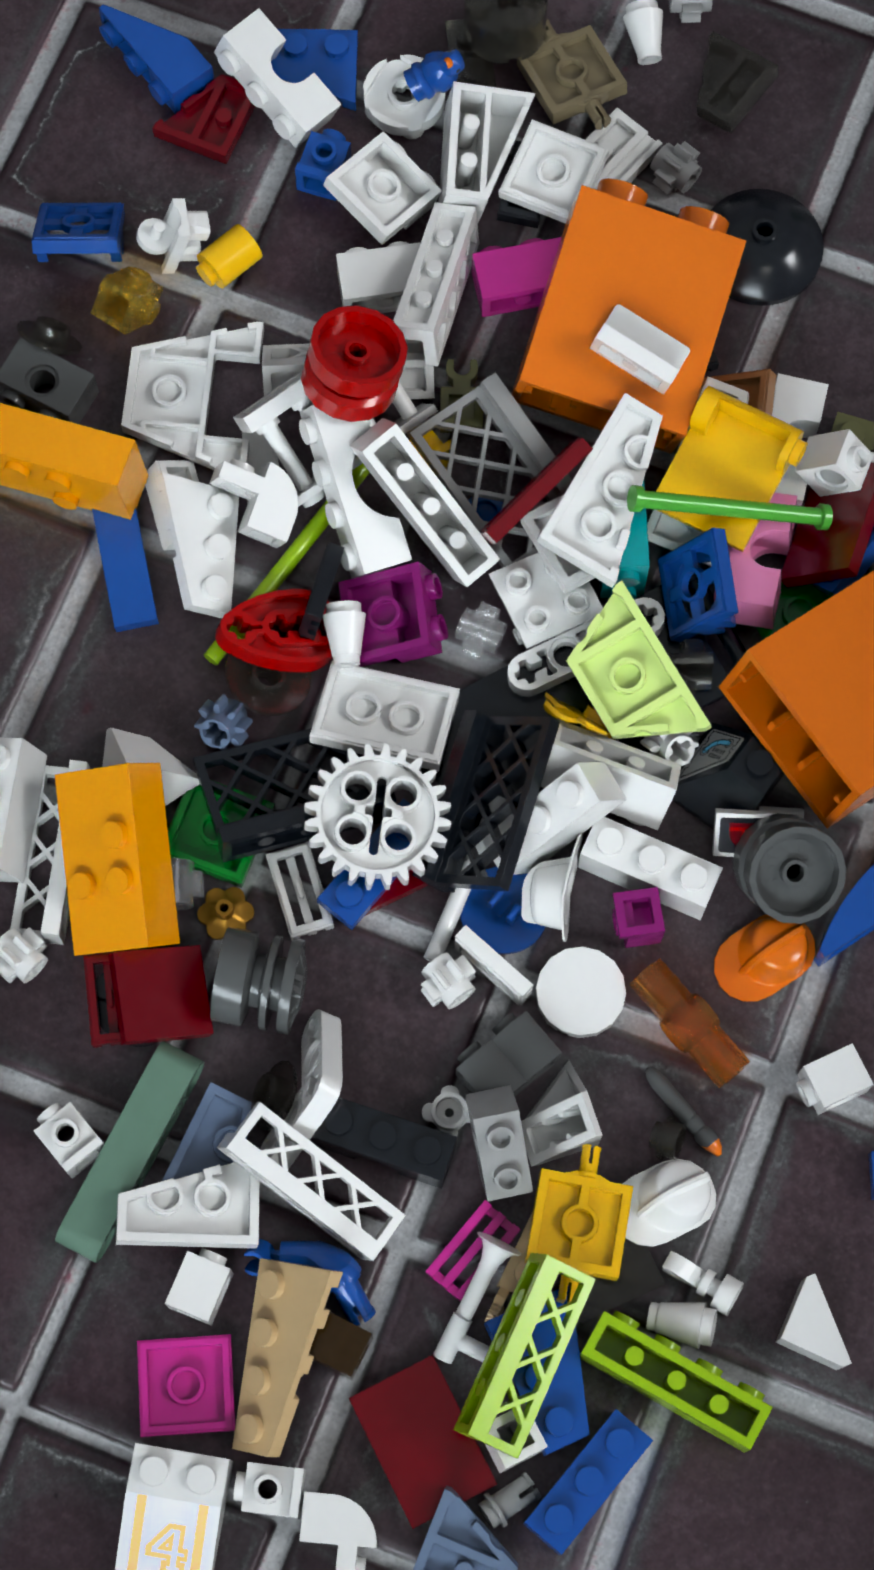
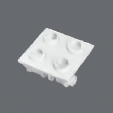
(538, 603)

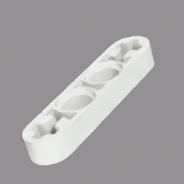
(532, 659)

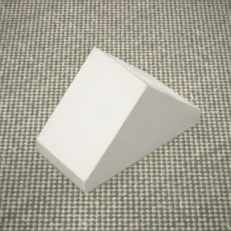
(811, 1327)

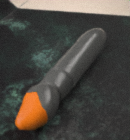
(703, 1135)

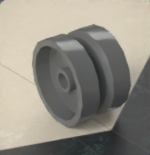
(789, 868)

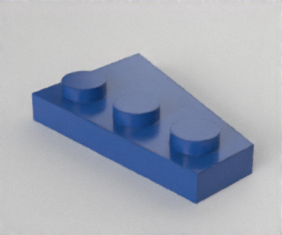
(324, 52)
(563, 1410)

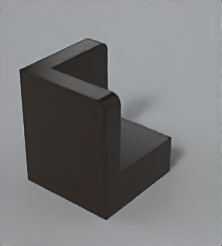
(340, 1346)

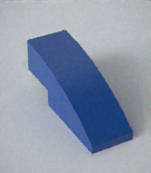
(851, 921)

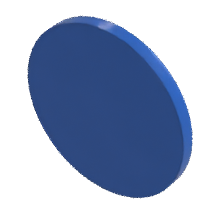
(498, 918)

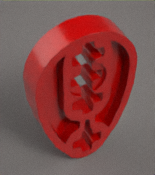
(265, 646)

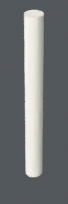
(454, 904)

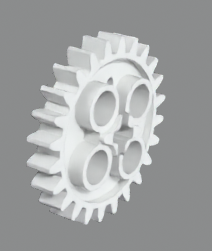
(416, 821)

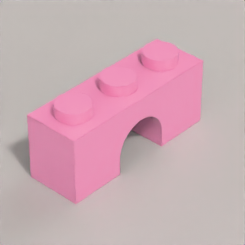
(755, 585)

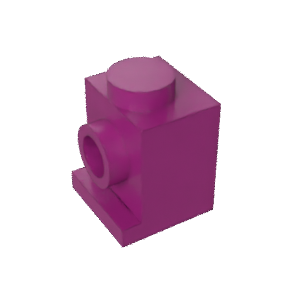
(638, 917)

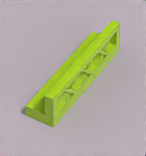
(509, 1346)

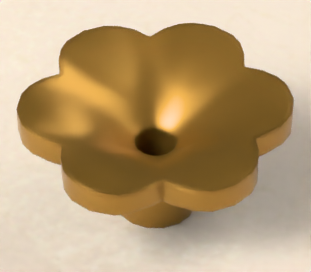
(236, 916)

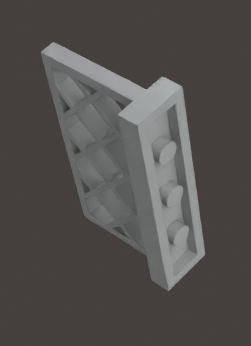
(512, 428)

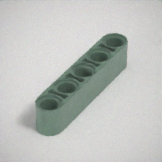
(129, 1150)

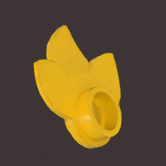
(588, 719)

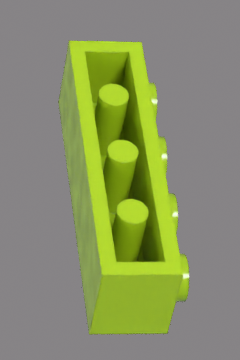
(676, 1382)

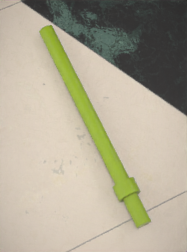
(288, 561)

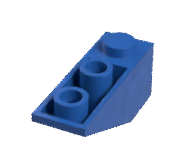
(161, 56)

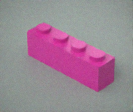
(513, 275)

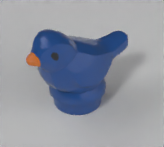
(434, 73)

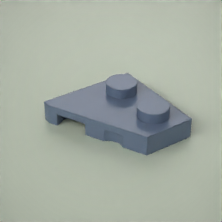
(461, 1540)

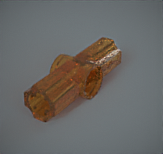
(689, 1023)

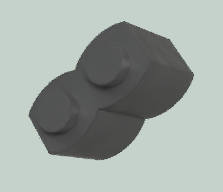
(511, 1058)

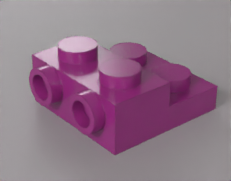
(399, 613)

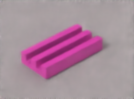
(498, 1220)

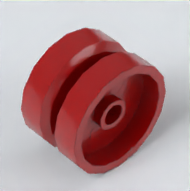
(354, 363)

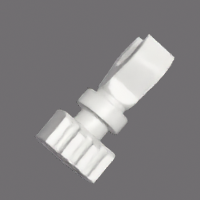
(723, 1292)

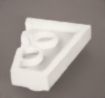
(194, 1211)

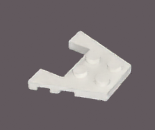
(173, 389)

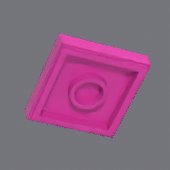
(186, 1385)

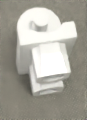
(175, 235)

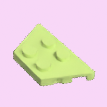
(632, 675)

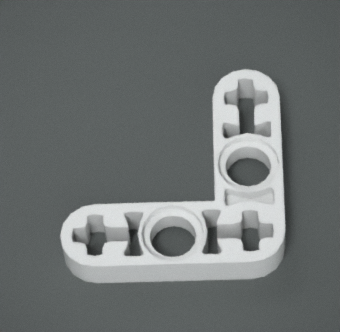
(319, 1077)

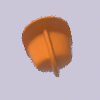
(763, 958)

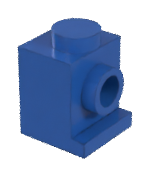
(319, 159)

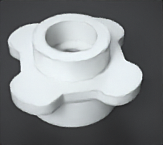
(448, 1099)

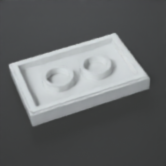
(385, 708)

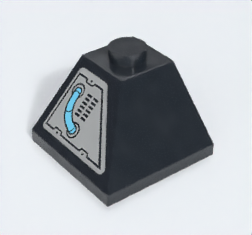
(726, 773)

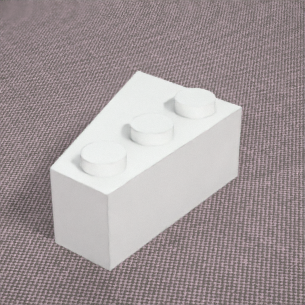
(477, 141)

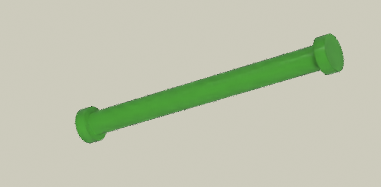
(819, 516)

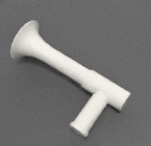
(454, 1336)

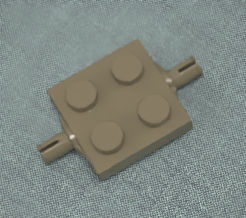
(573, 75)

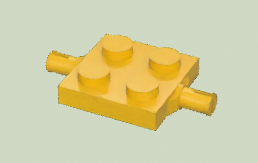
(580, 1221)

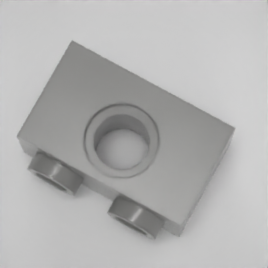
(499, 1143)

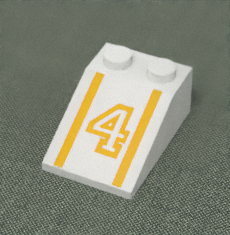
(172, 1510)

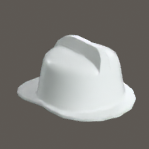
(548, 891)
(668, 1202)

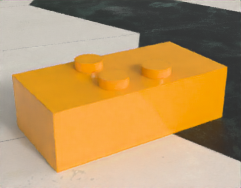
(70, 463)
(117, 858)

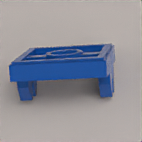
(95, 215)
(675, 574)

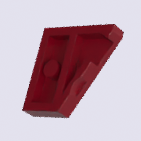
(209, 120)

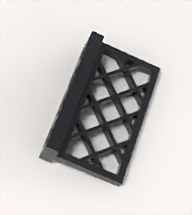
(466, 780)
(270, 828)

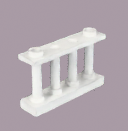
(264, 419)

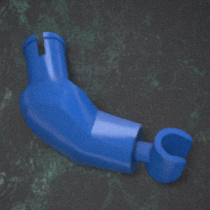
(326, 1256)

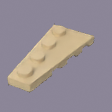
(282, 1329)

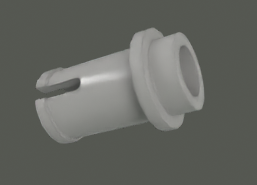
(508, 1501)

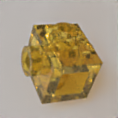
(128, 299)

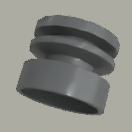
(258, 980)

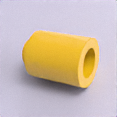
(228, 257)

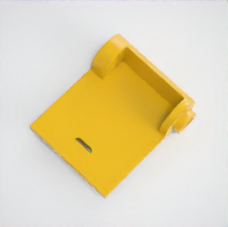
(731, 455)

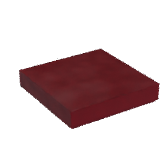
(160, 994)

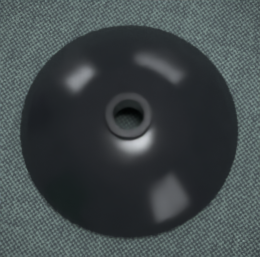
(775, 265)

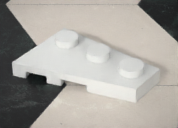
(204, 540)

